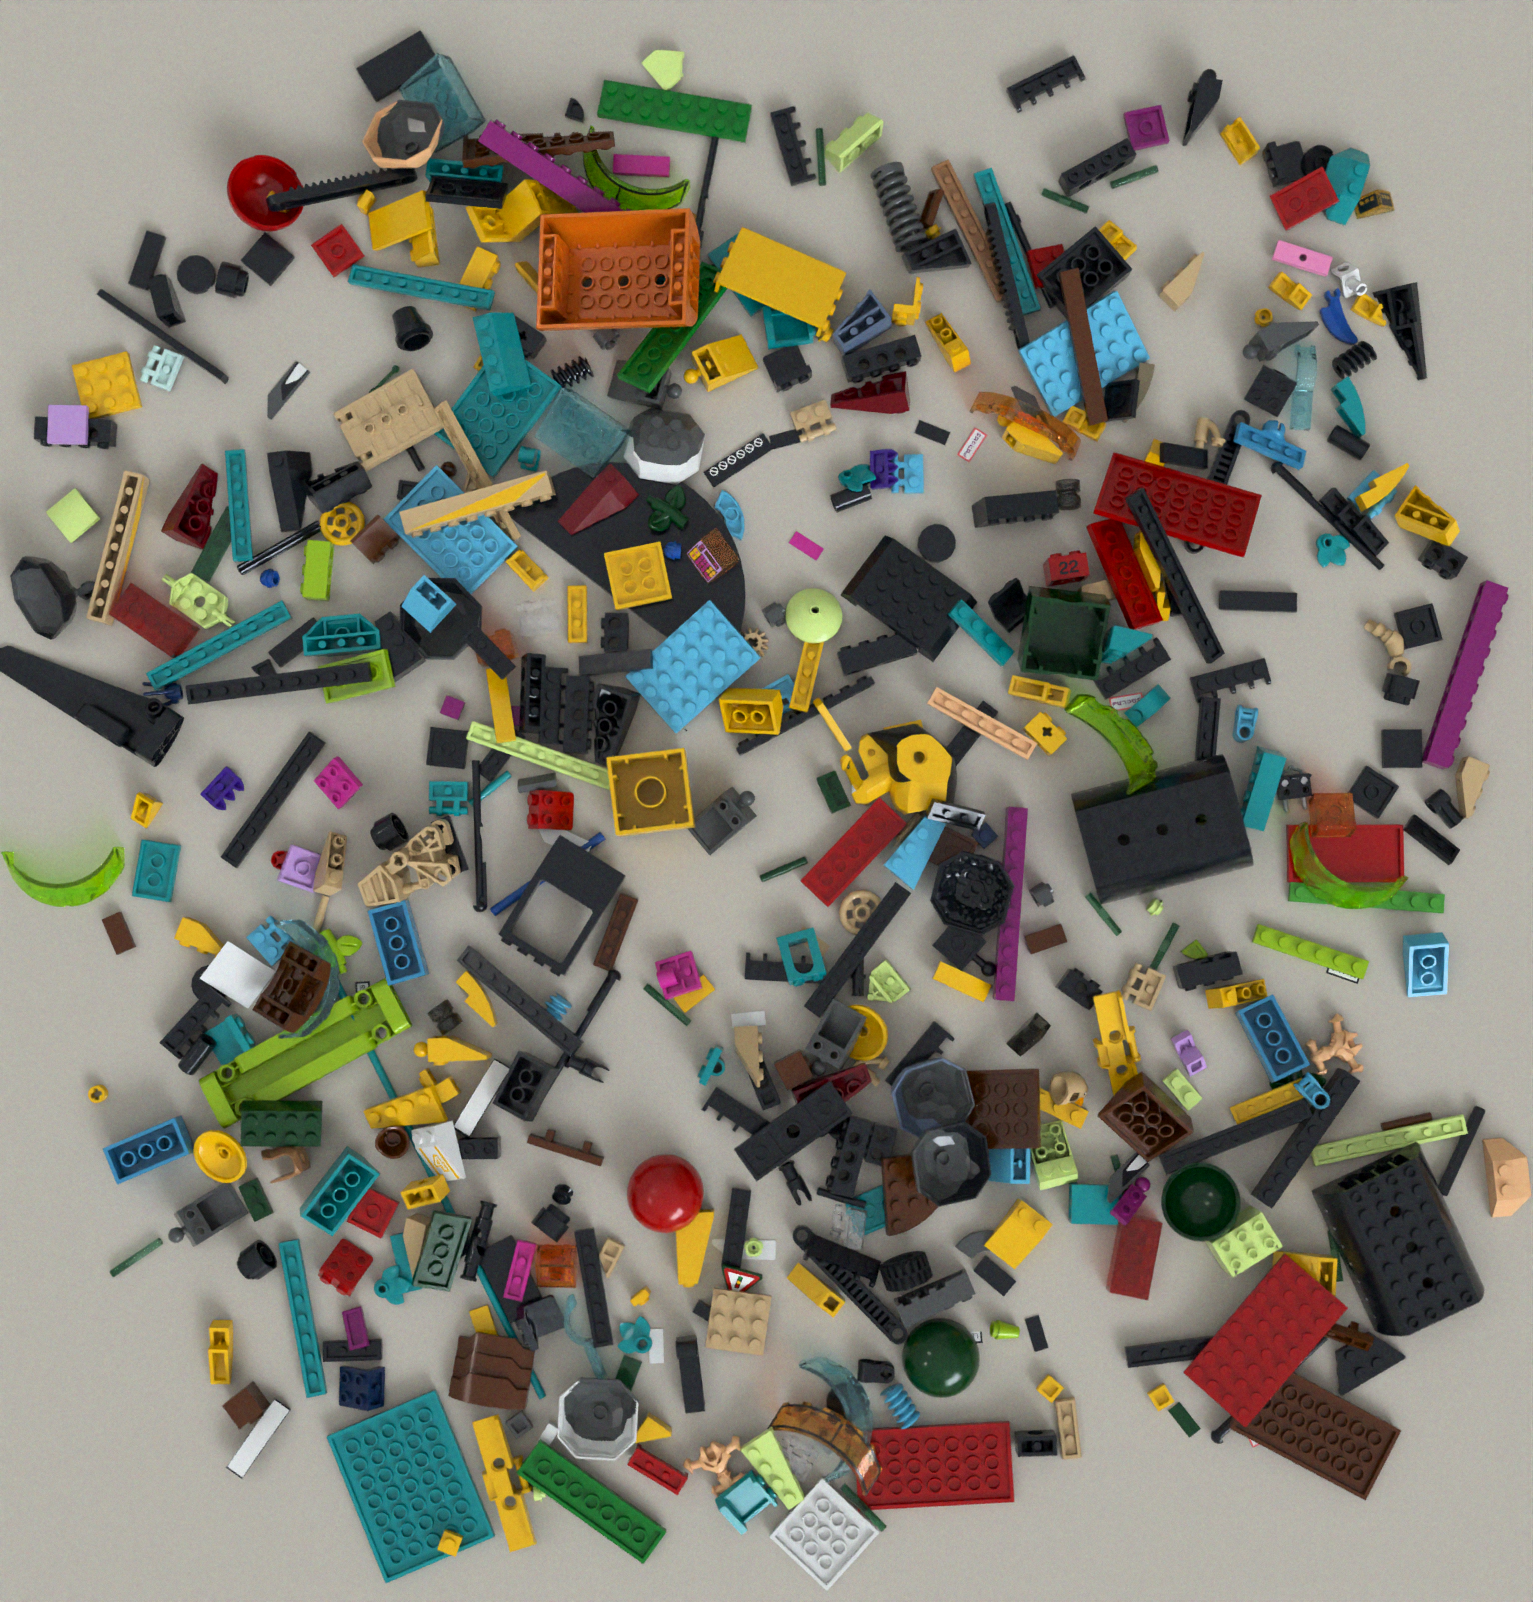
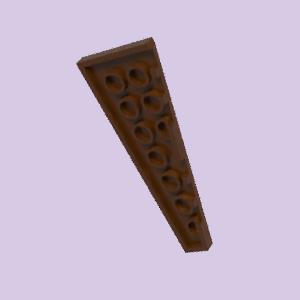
(477, 154)

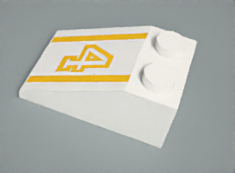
(440, 1149)

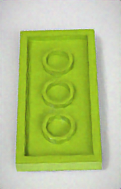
(381, 677)

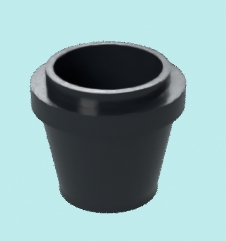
(411, 329)

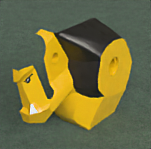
(907, 765)

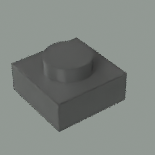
(86, 590)
(519, 1424)

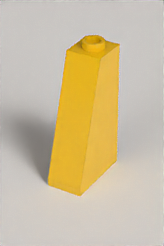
(691, 1247)

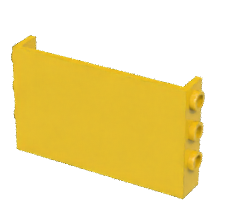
(781, 278)

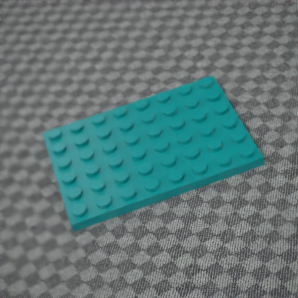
(409, 1484)

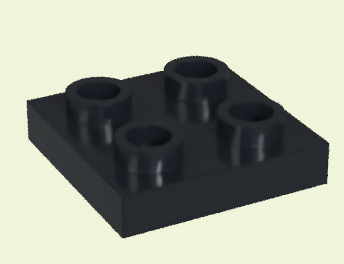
(1270, 390)

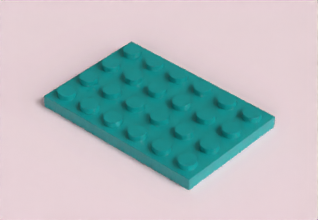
(500, 422)

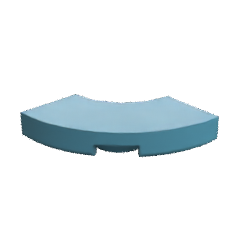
(732, 514)

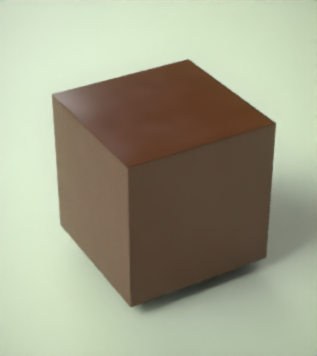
(794, 1069)
(246, 1405)

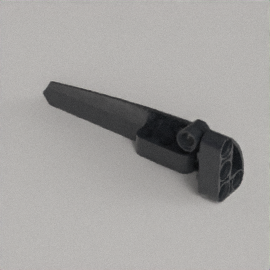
(104, 708)

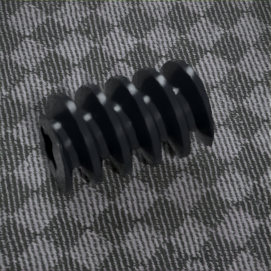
(1352, 358)
(572, 372)

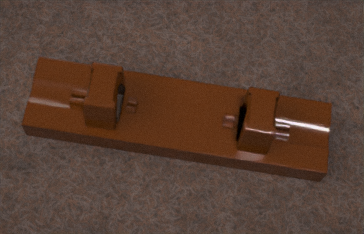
(581, 1154)
(1350, 1336)

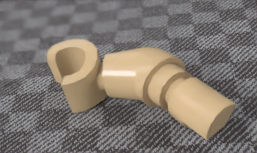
(1393, 642)

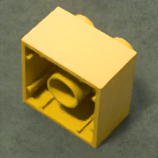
(650, 792)

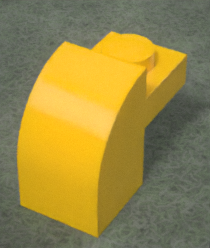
(445, 1090)

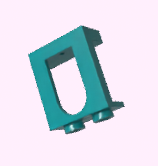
(818, 970)

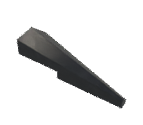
(1403, 313)

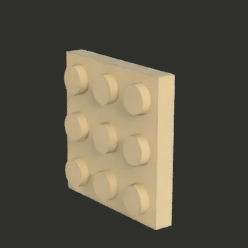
(738, 1321)

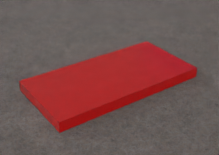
(1369, 855)

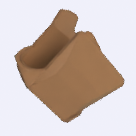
(294, 1153)

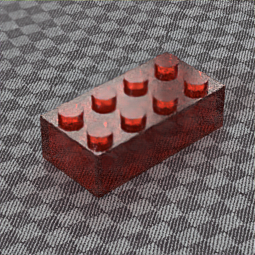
(154, 621)
(1134, 1257)

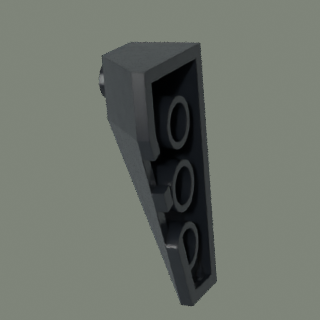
(286, 472)
(613, 717)

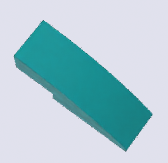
(1350, 406)

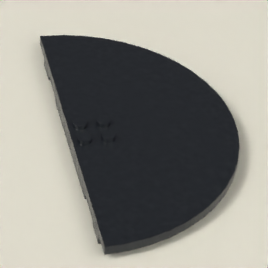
(630, 529)

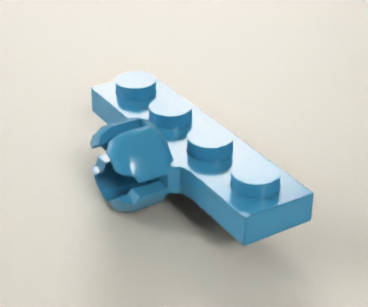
(1270, 443)

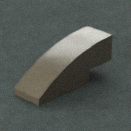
(1144, 373)

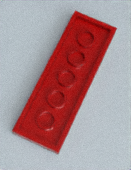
(1124, 574)
(853, 852)

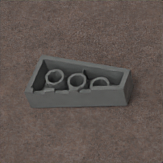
(934, 1298)

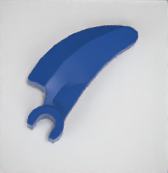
(1335, 319)

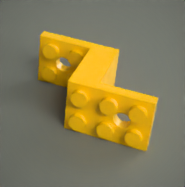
(519, 213)

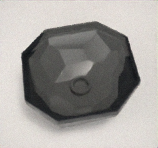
(44, 595)
(445, 639)
(951, 1163)

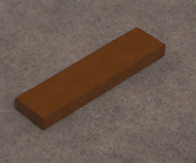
(615, 932)

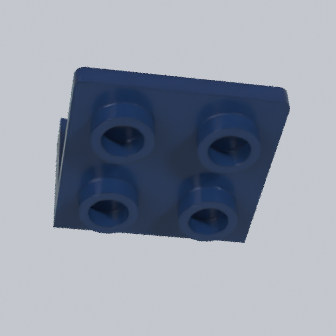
(362, 1387)

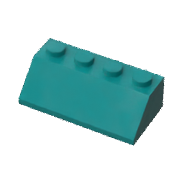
(501, 352)
(1120, 642)
(339, 1191)

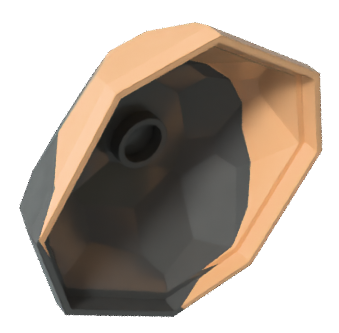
(404, 134)

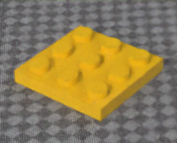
(107, 385)
(638, 575)

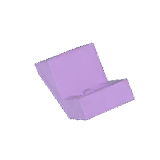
(1188, 1053)

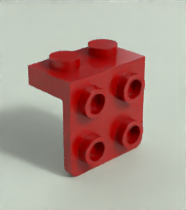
(550, 810)
(345, 1267)

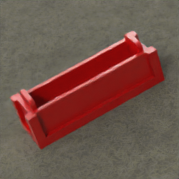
(657, 1470)

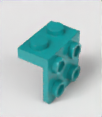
(231, 1039)

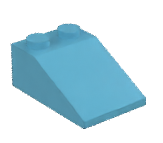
(1425, 964)

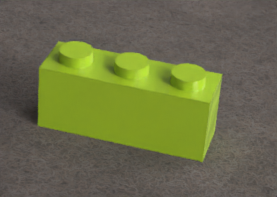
(317, 570)

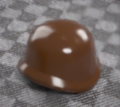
(392, 1142)

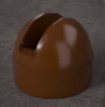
(450, 465)

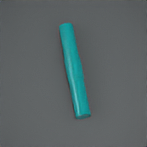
(493, 786)

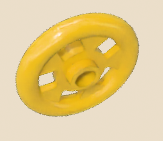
(344, 539)

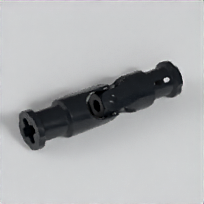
(477, 1244)

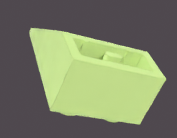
(1054, 1160)

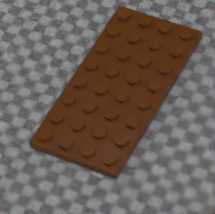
(1323, 1434)

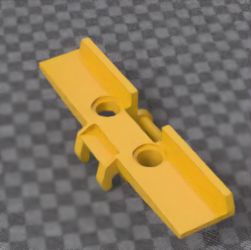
(1112, 1017)
(498, 1483)

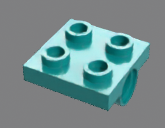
(706, 1071)

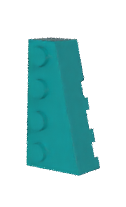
(1262, 787)

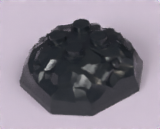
(972, 892)

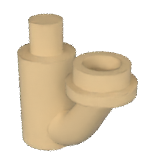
(1202, 431)
(882, 1063)

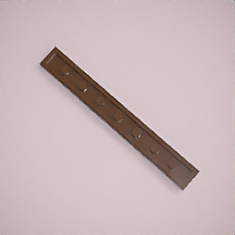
(1083, 346)

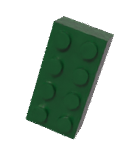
(281, 1123)

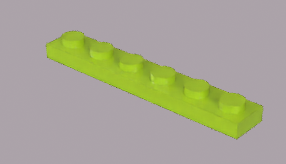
(1310, 951)

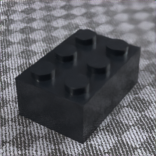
(525, 1086)

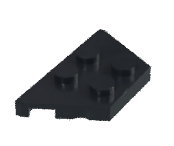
(1359, 1366)

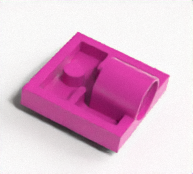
(338, 782)
(678, 975)

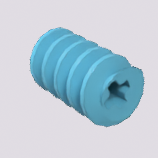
(558, 1006)
(902, 1405)

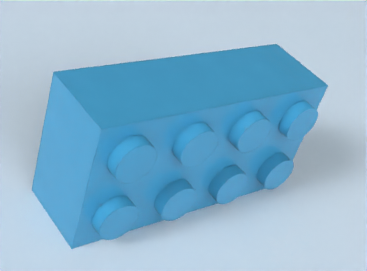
(398, 942)
(1272, 1038)
(149, 1149)

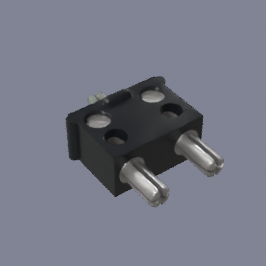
(1293, 785)

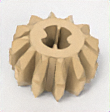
(760, 642)

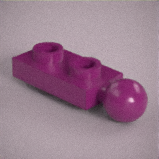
(1130, 1200)

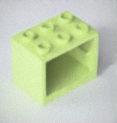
(1245, 1243)

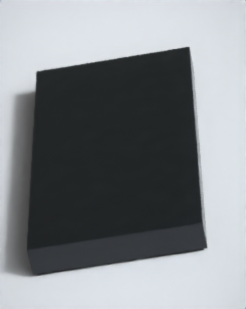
(395, 66)
(467, 192)
(497, 1264)

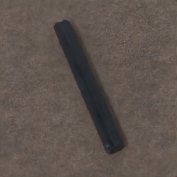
(279, 548)
(1461, 1150)

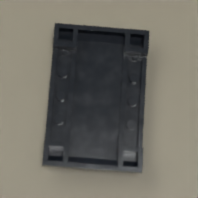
(907, 596)

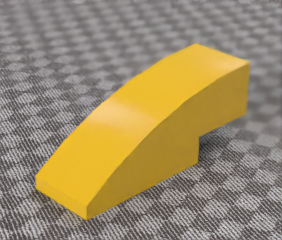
(1381, 487)
(1039, 691)
(961, 981)
(477, 998)
(221, 1351)

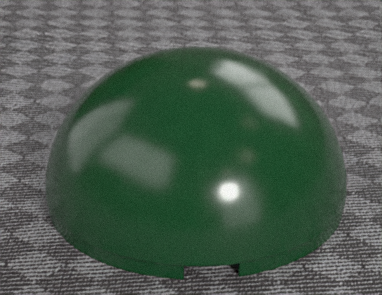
(1200, 1202)
(940, 1358)

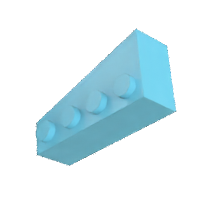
(914, 852)

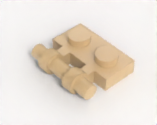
(809, 416)
(1148, 989)

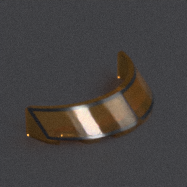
(834, 1433)

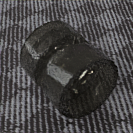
(1067, 491)
(439, 1013)

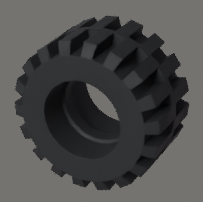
(905, 1271)

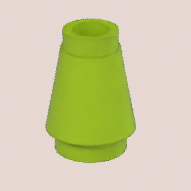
(1003, 1330)

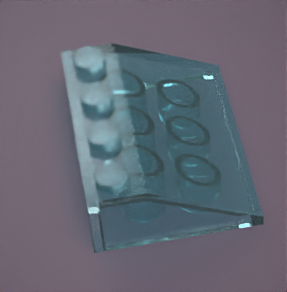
(444, 87)
(581, 432)

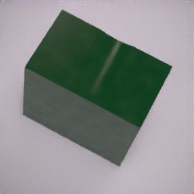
(1063, 632)

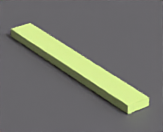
(541, 756)
(1389, 1139)

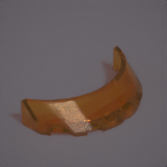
(1029, 417)

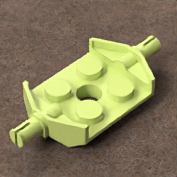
(186, 592)

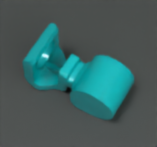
(529, 456)

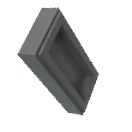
(537, 782)

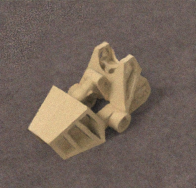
(392, 879)

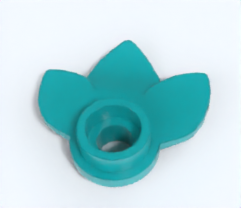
(856, 477)
(1333, 552)
(394, 1285)
(633, 1334)

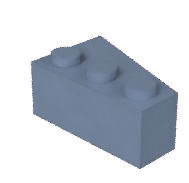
(862, 325)

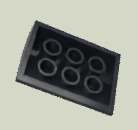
(1098, 264)

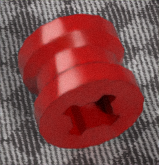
(278, 858)

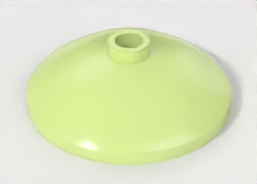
(813, 626)

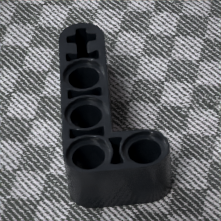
(690, 1373)

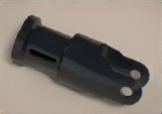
(584, 1066)
(794, 1181)

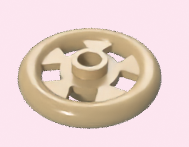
(847, 904)

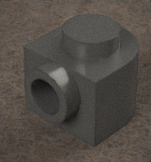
(606, 338)
(774, 614)
(1042, 894)

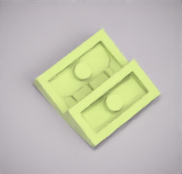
(73, 515)

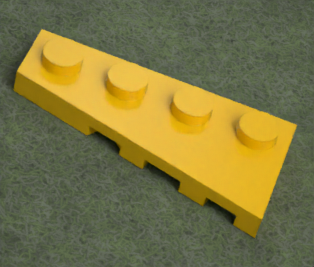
(409, 1109)

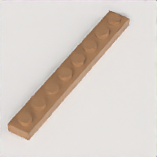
(968, 223)

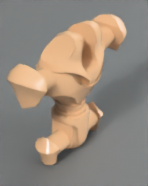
(1340, 1046)
(715, 1459)

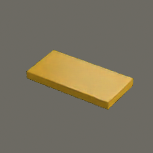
(399, 220)

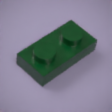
(255, 1199)

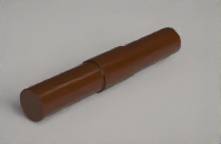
(1406, 1121)

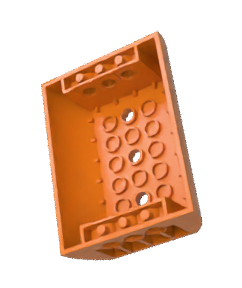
(611, 248)

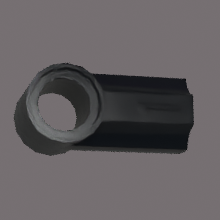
(1441, 805)

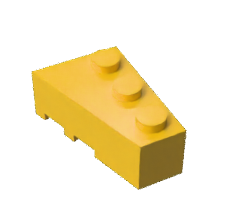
(1426, 518)

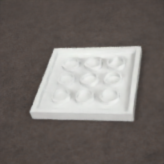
(824, 1533)

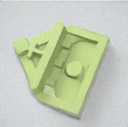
(665, 67)
(886, 984)

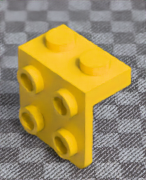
(906, 314)

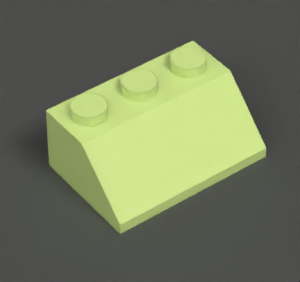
(854, 141)

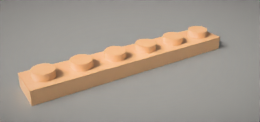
(981, 723)

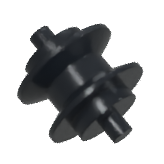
(562, 1194)

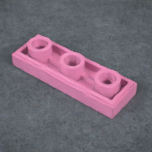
(1313, 261)

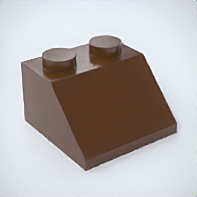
(375, 539)

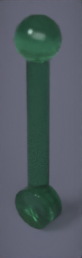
(395, 369)

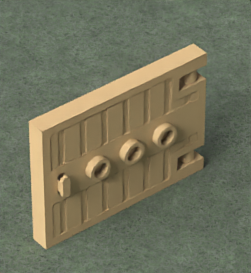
(389, 420)

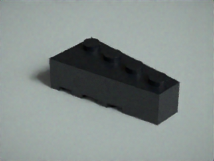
(1015, 508)

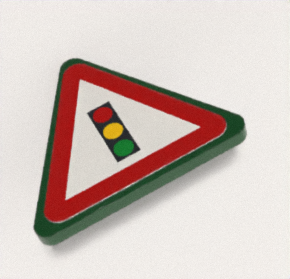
(739, 1279)

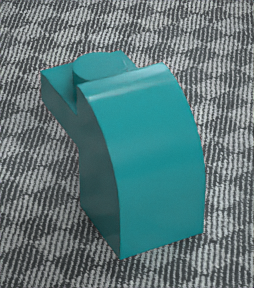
(1147, 705)

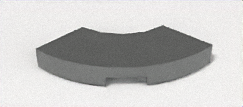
(974, 1243)

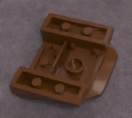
(294, 989)
(492, 1371)

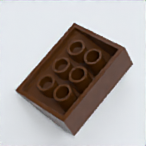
(1146, 1117)

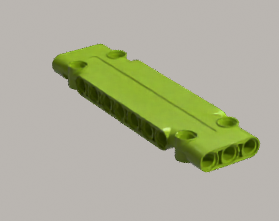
(289, 1064)

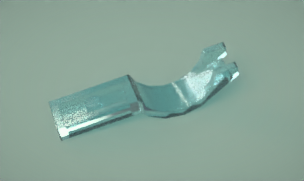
(1303, 392)
(587, 1343)

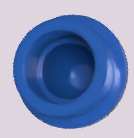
(673, 550)
(269, 578)

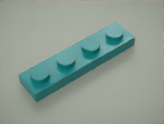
(981, 633)

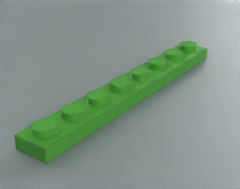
(1400, 901)

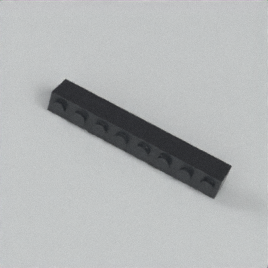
(1304, 1139)

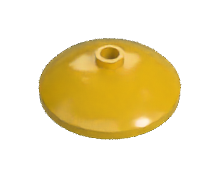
(874, 1039)
(220, 1156)

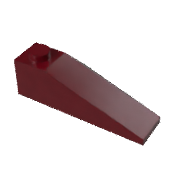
(883, 396)
(602, 498)
(192, 512)
(846, 1082)

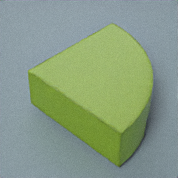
(1194, 950)

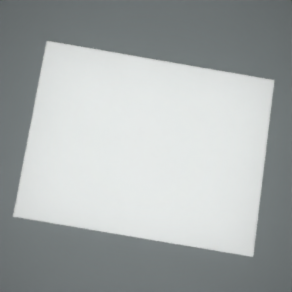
(237, 974)

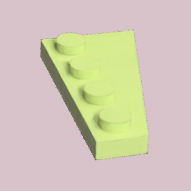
(768, 1459)

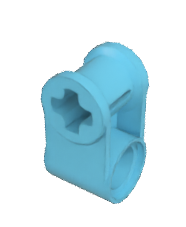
(1244, 719)
(1311, 1091)

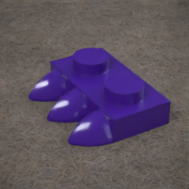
(882, 468)
(222, 788)

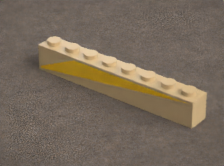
(477, 503)
(118, 547)

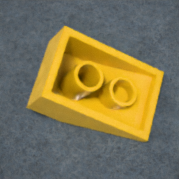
(1018, 1233)

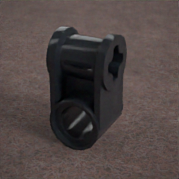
(872, 1371)

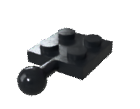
(961, 948)

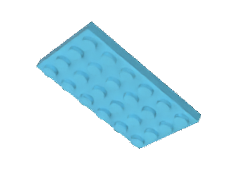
(1053, 362)
(459, 552)
(694, 666)

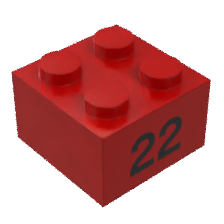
(1066, 568)

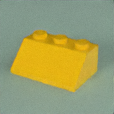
(425, 246)
(751, 710)

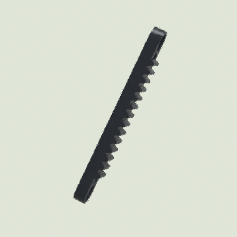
(340, 188)
(1005, 275)
(1224, 460)
(858, 1294)

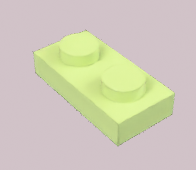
(1182, 1089)

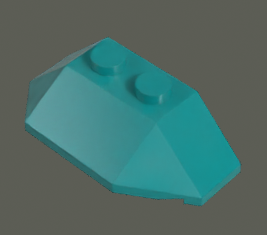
(455, 169)
(1347, 175)
(341, 636)

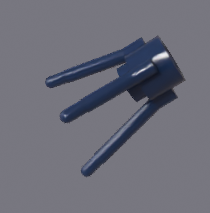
(173, 692)

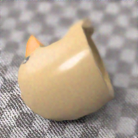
(1068, 1088)

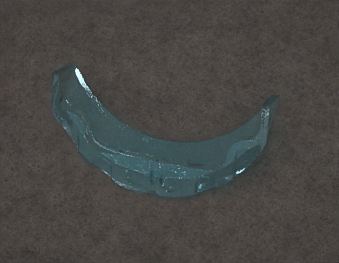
(317, 944)
(852, 1397)

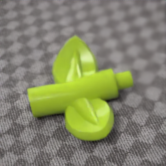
(344, 946)

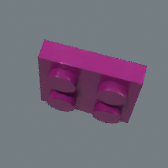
(1146, 127)

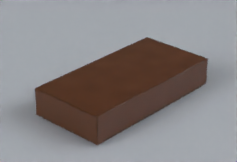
(931, 207)
(118, 933)
(1045, 939)

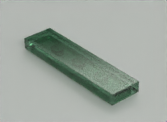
(214, 548)

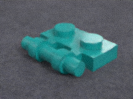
(448, 791)

